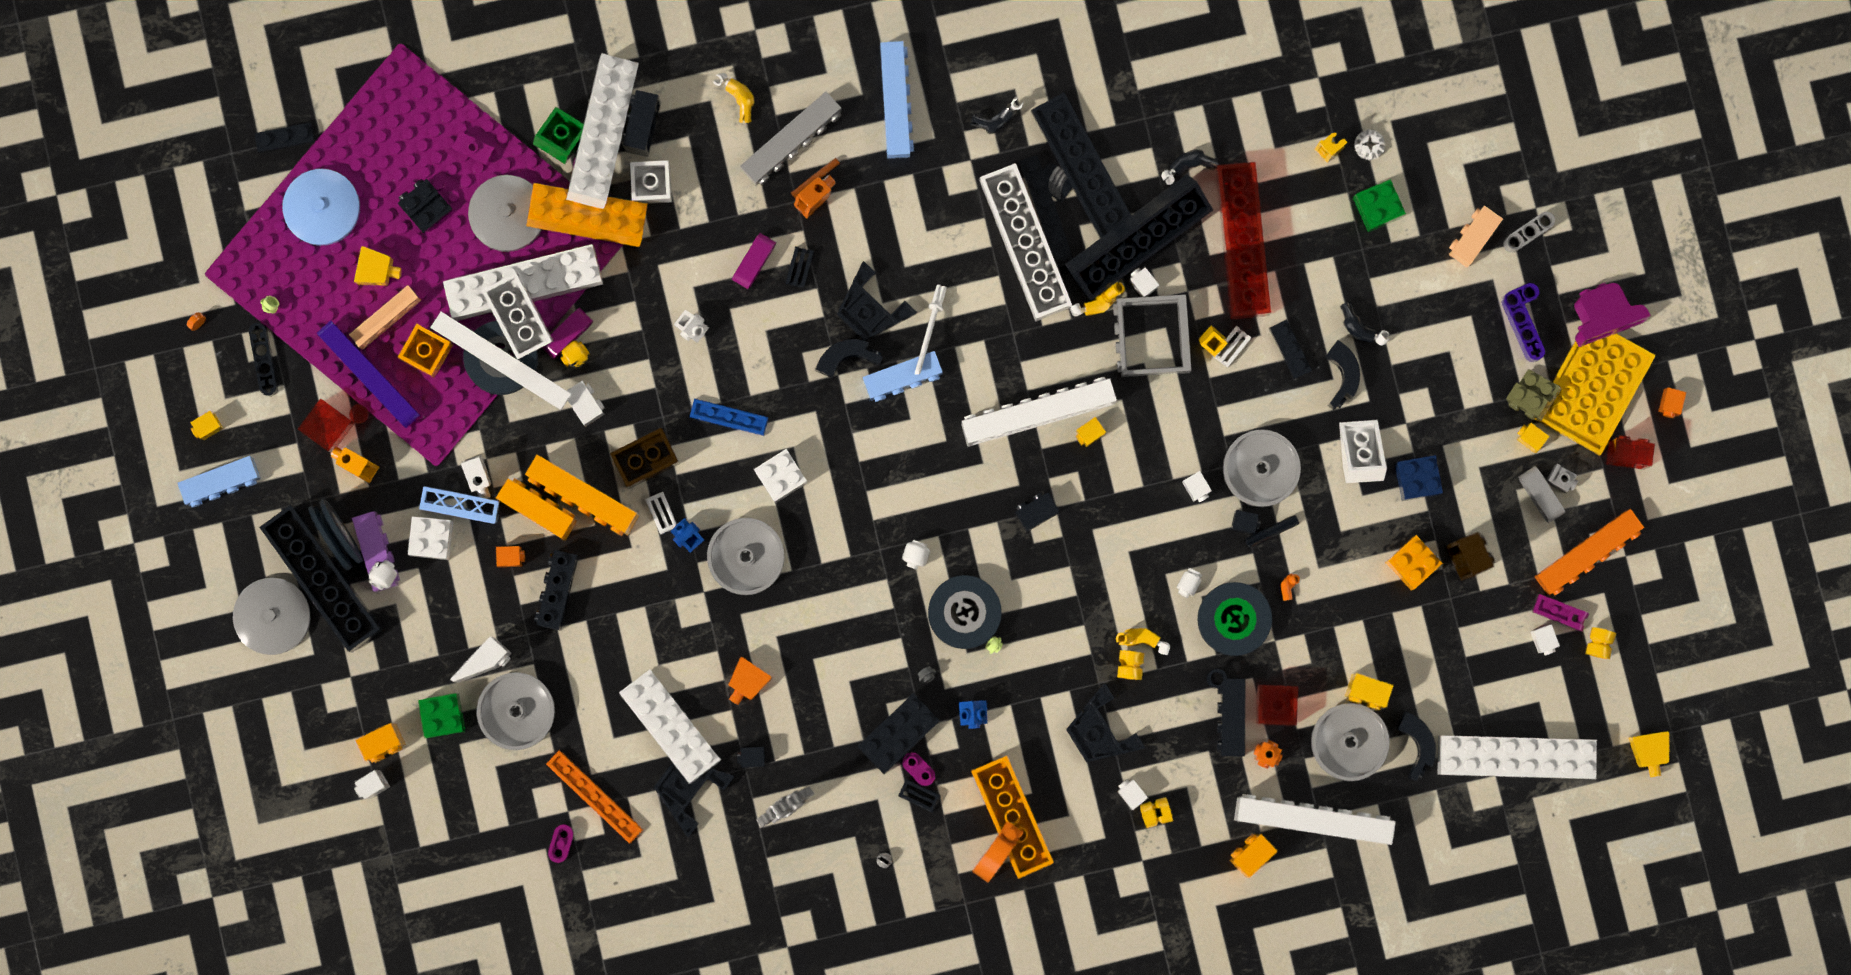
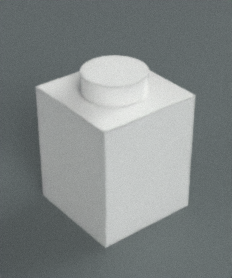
(1143, 282)
(1197, 487)
(1545, 639)
(1131, 793)

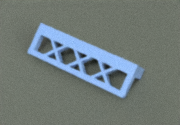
(461, 511)

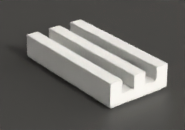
(1241, 334)
(655, 498)

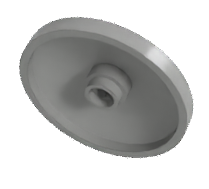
(501, 212)
(1261, 468)
(745, 556)
(271, 616)
(515, 711)
(1350, 742)

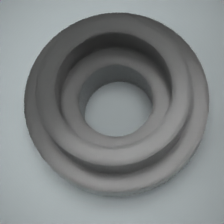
(927, 674)

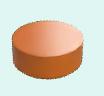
(196, 321)

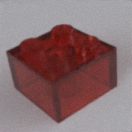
(326, 425)
(1630, 453)
(1276, 705)

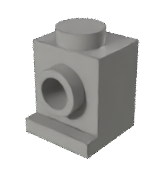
(1555, 475)

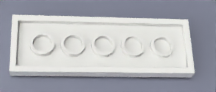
(669, 726)

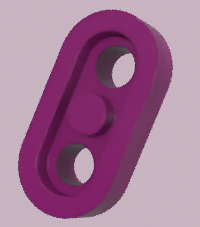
(918, 769)
(561, 843)

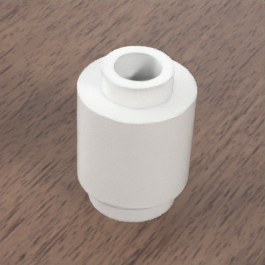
(1189, 583)

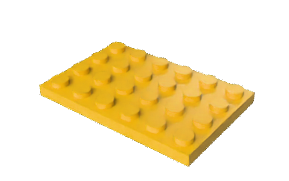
(1596, 389)

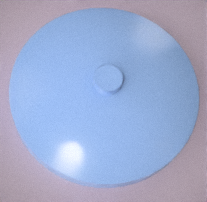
(321, 207)

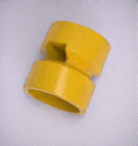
(1600, 643)
(1130, 665)
(1149, 814)

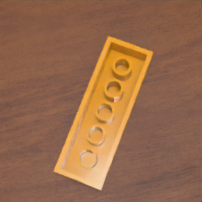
(618, 222)
(581, 494)
(1007, 803)

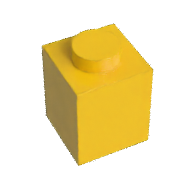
(1213, 341)
(206, 425)
(1090, 432)
(1532, 437)

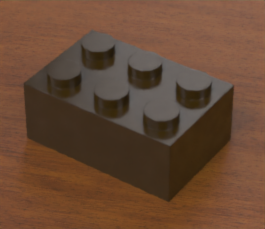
(644, 458)

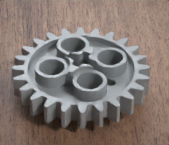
(785, 806)

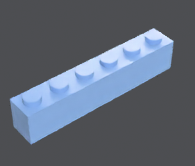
(895, 99)

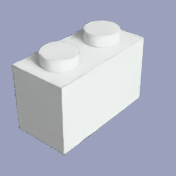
(584, 403)
(371, 785)

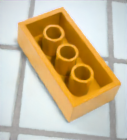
(536, 509)

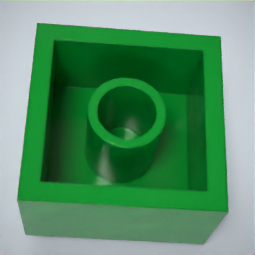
(559, 135)
(1379, 205)
(441, 715)

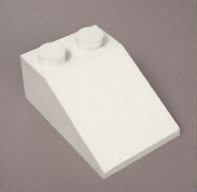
(1362, 451)
(486, 658)

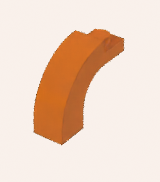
(997, 852)

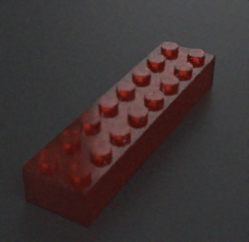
(1243, 240)

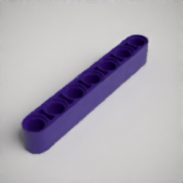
(368, 374)

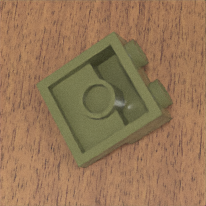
(1533, 395)

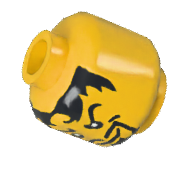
(574, 354)

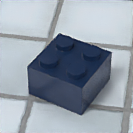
(1418, 478)

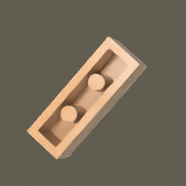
(1475, 235)

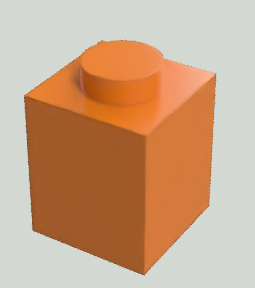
(1672, 402)
(510, 556)

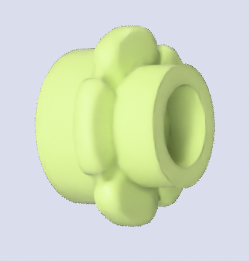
(270, 304)
(994, 644)

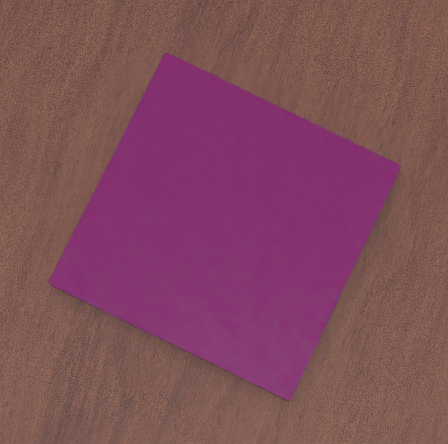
(384, 143)

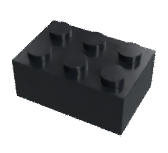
(641, 123)

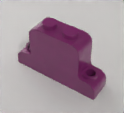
(1606, 313)

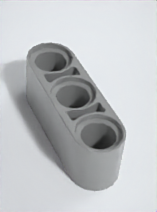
(1535, 225)
(1541, 494)

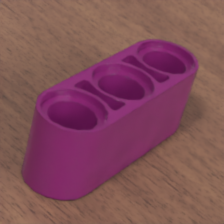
(754, 261)
(567, 332)

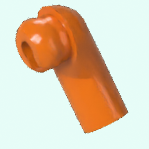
(1287, 584)

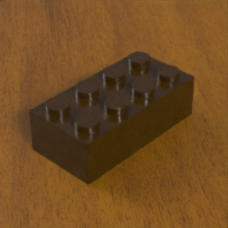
(1470, 556)

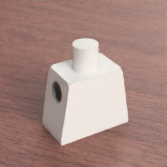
(476, 467)

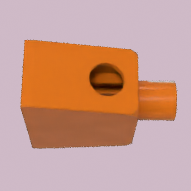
(814, 195)
(747, 681)

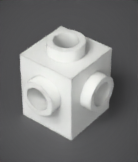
(691, 326)

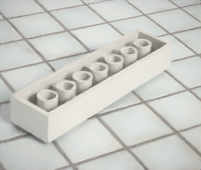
(602, 131)
(1025, 242)
(542, 277)
(1038, 412)
(1517, 757)
(1314, 820)

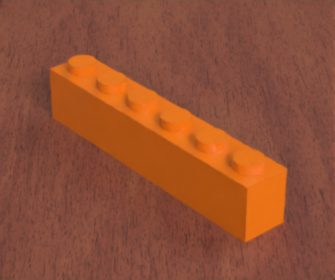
(1588, 552)

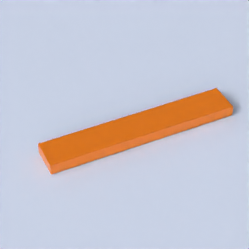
(594, 796)

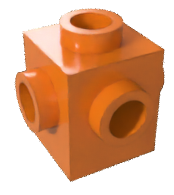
(1261, 750)

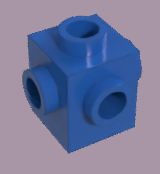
(687, 535)
(973, 713)

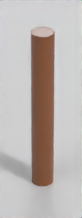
(821, 173)

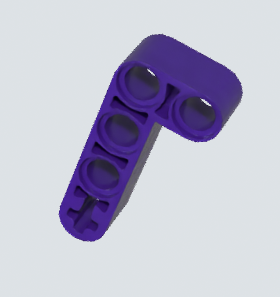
(1527, 324)

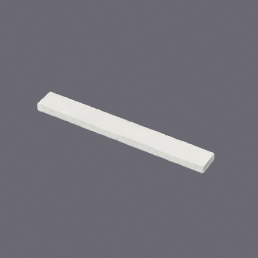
(500, 360)

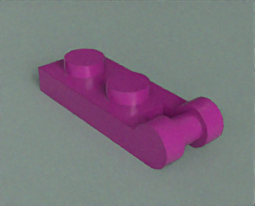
(1559, 612)

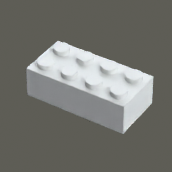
(517, 315)

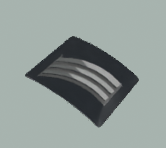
(1057, 182)

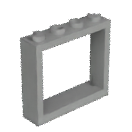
(1183, 332)

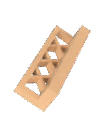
(384, 317)

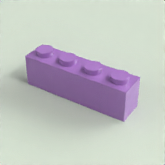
(373, 542)

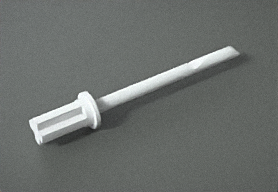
(935, 306)

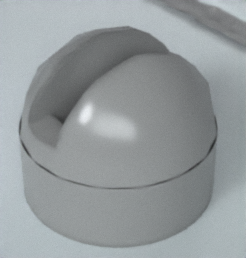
(882, 864)

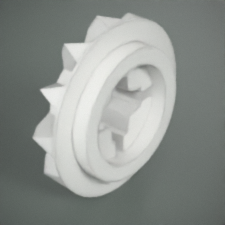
(1364, 151)

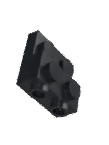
(424, 205)

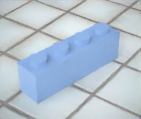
(901, 376)
(218, 481)

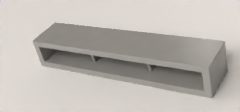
(791, 138)

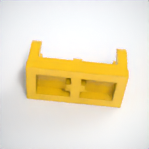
(1329, 149)

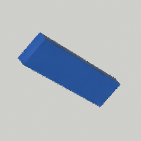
(729, 417)

